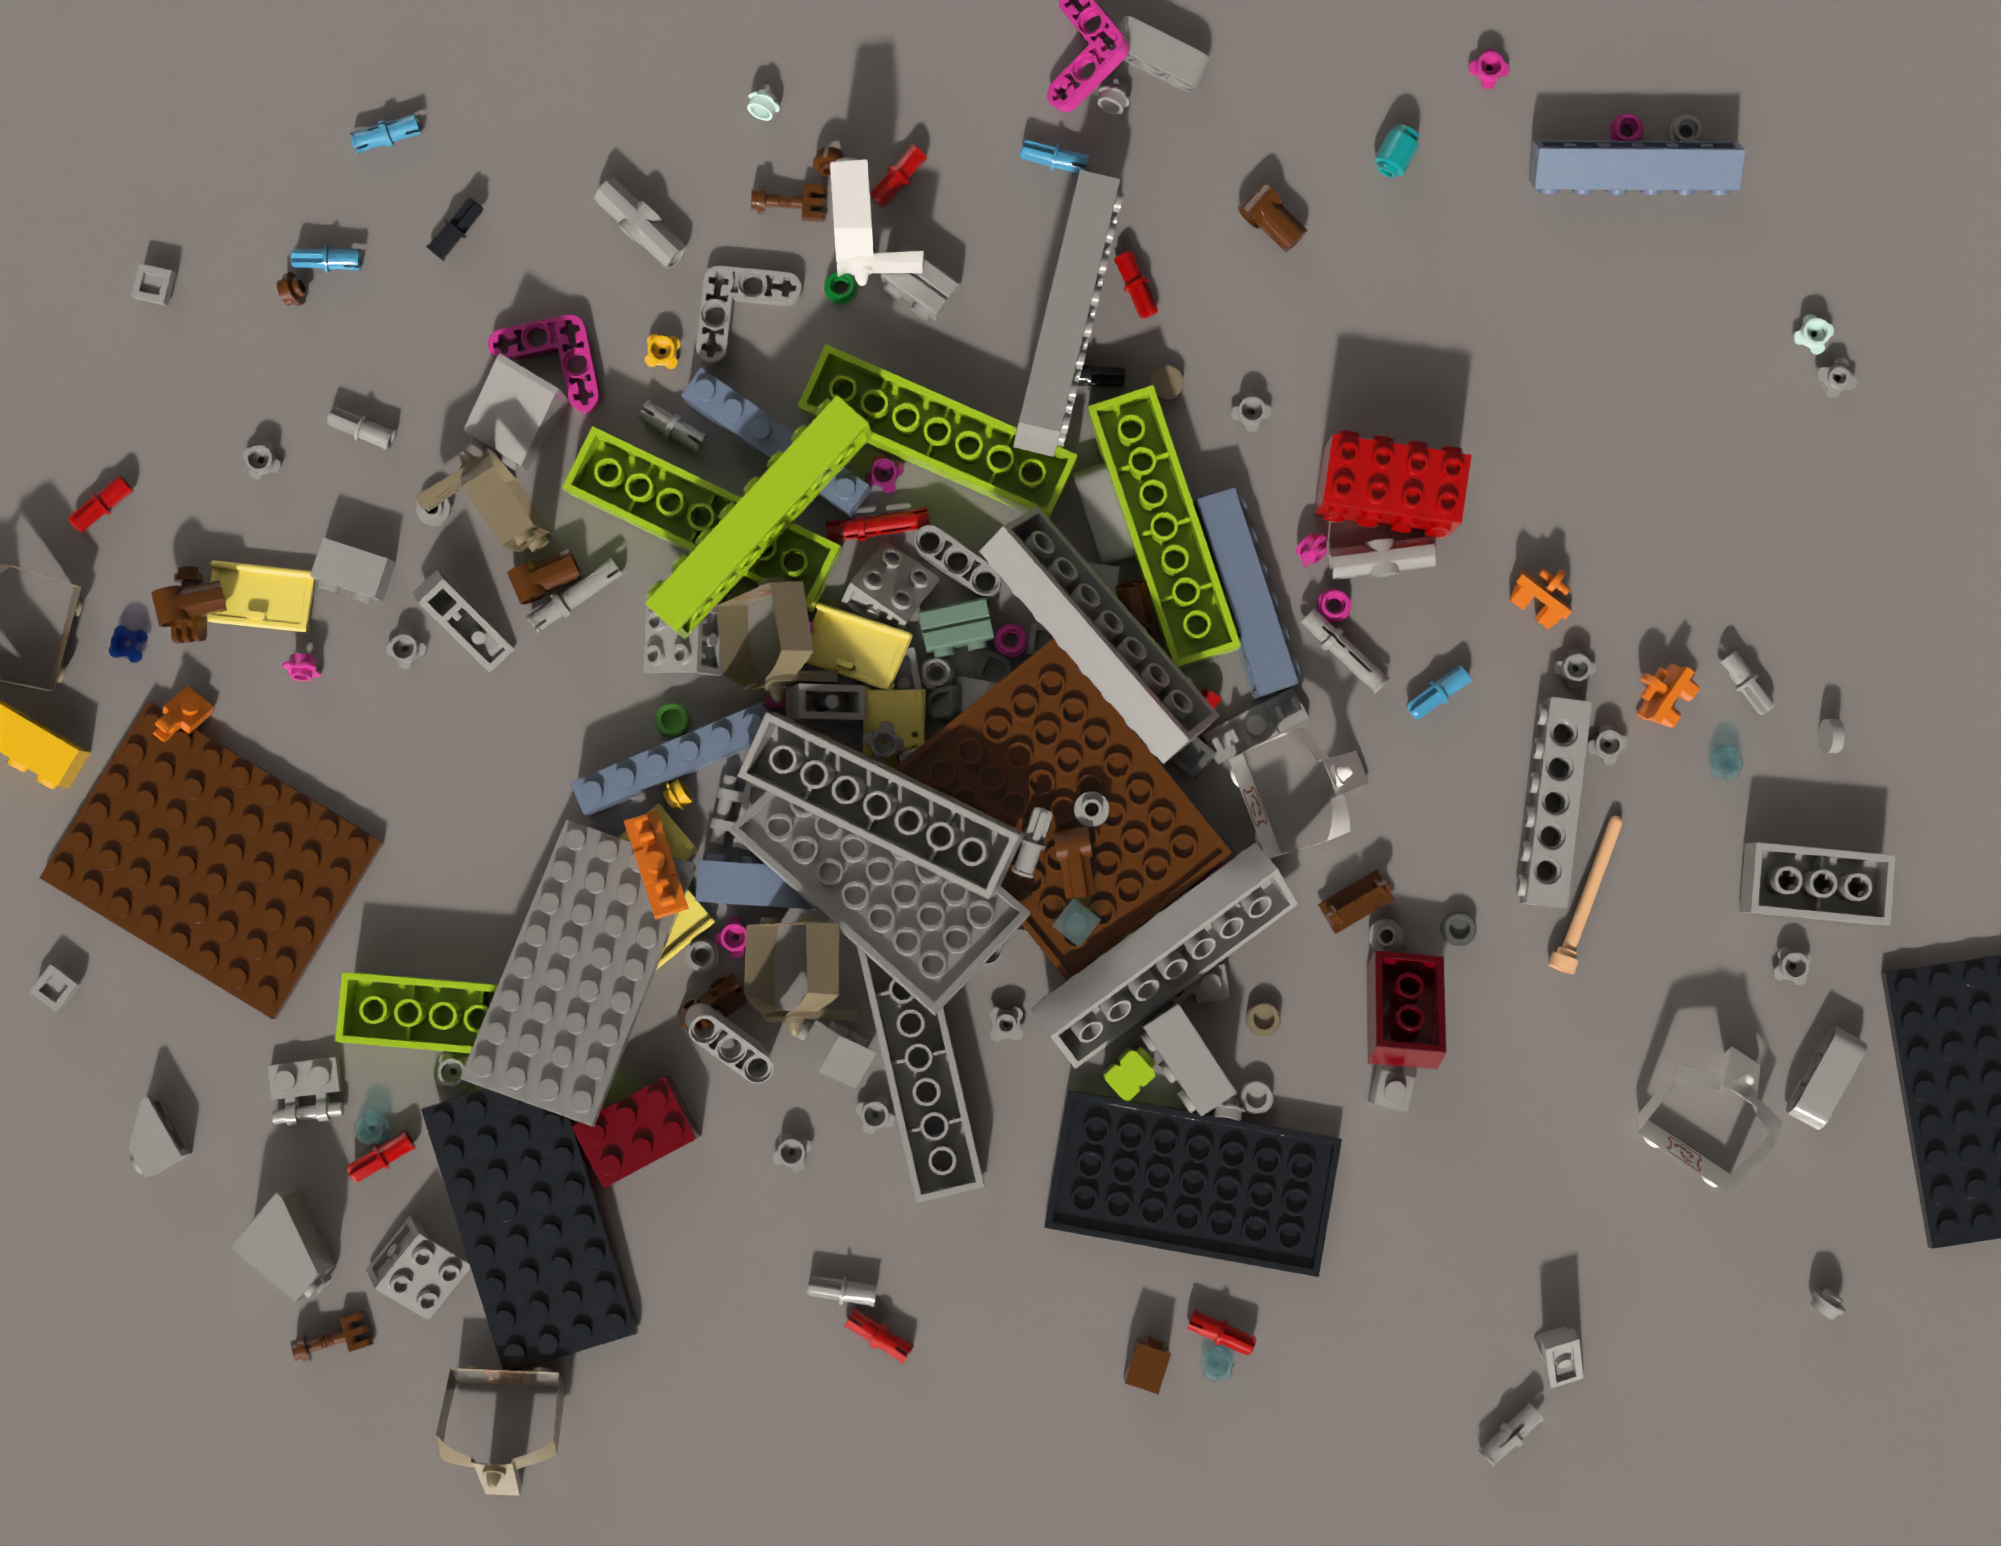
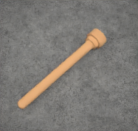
(1565, 957)

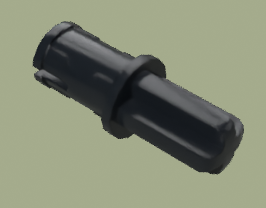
(455, 228)
(1101, 376)

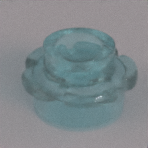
(1734, 766)
(362, 1130)
(1226, 1363)

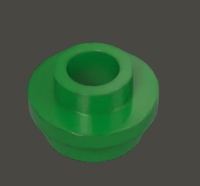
(833, 280)

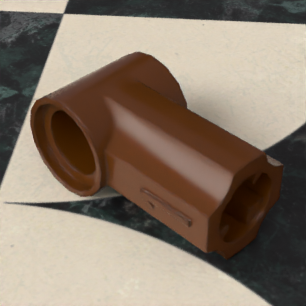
(1266, 211)
(535, 579)
(1136, 599)
(178, 604)
(1074, 855)

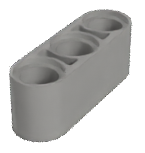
(1163, 55)
(1103, 514)
(949, 547)
(736, 1057)
(1826, 1078)

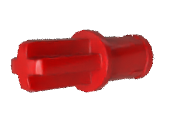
(898, 176)
(1136, 284)
(100, 504)
(380, 1156)
(1221, 1333)

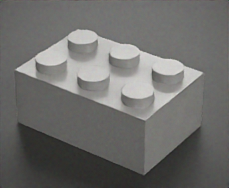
(1186, 1060)

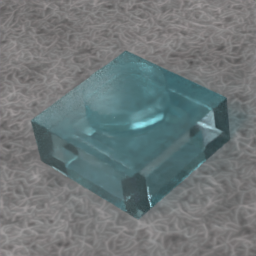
(1076, 922)

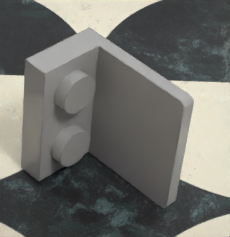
(889, 587)
(670, 653)
(416, 1270)

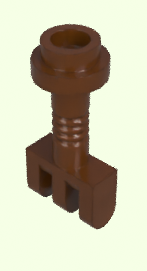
(806, 202)
(197, 627)
(304, 1347)

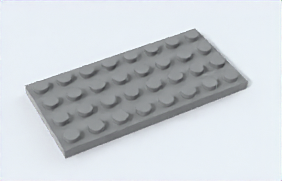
(897, 912)
(573, 979)

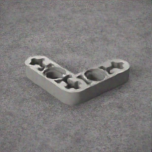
(735, 292)

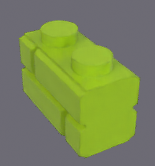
(1130, 1072)

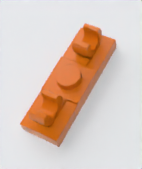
(656, 864)

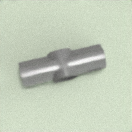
(640, 223)
(1382, 558)

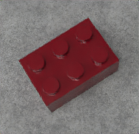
(1406, 1010)
(637, 1131)

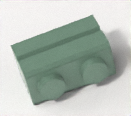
(956, 627)

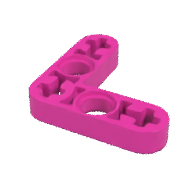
(1097, 52)
(555, 342)

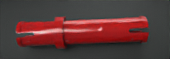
(874, 525)

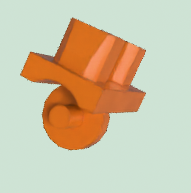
(1554, 606)
(1663, 691)

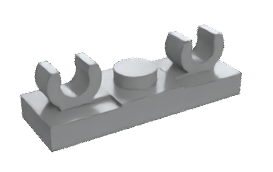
(1255, 725)

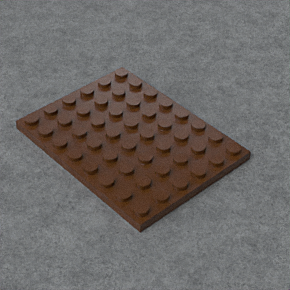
(1043, 744)
(212, 861)

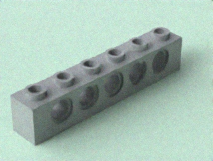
(1575, 718)

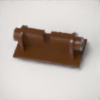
(1356, 901)
(722, 994)

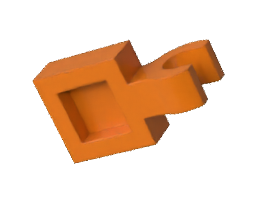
(183, 711)

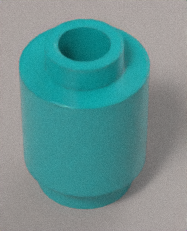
(1397, 151)

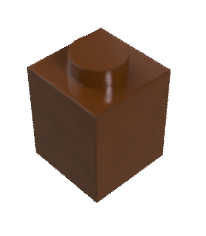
(1147, 1364)

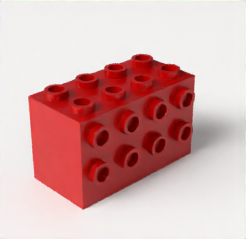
(1392, 484)

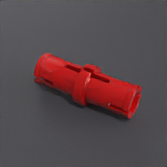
(879, 1335)

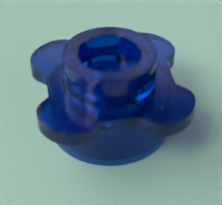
(120, 637)

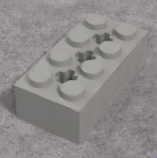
(1800, 865)

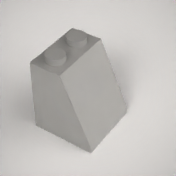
(514, 414)
(287, 1246)

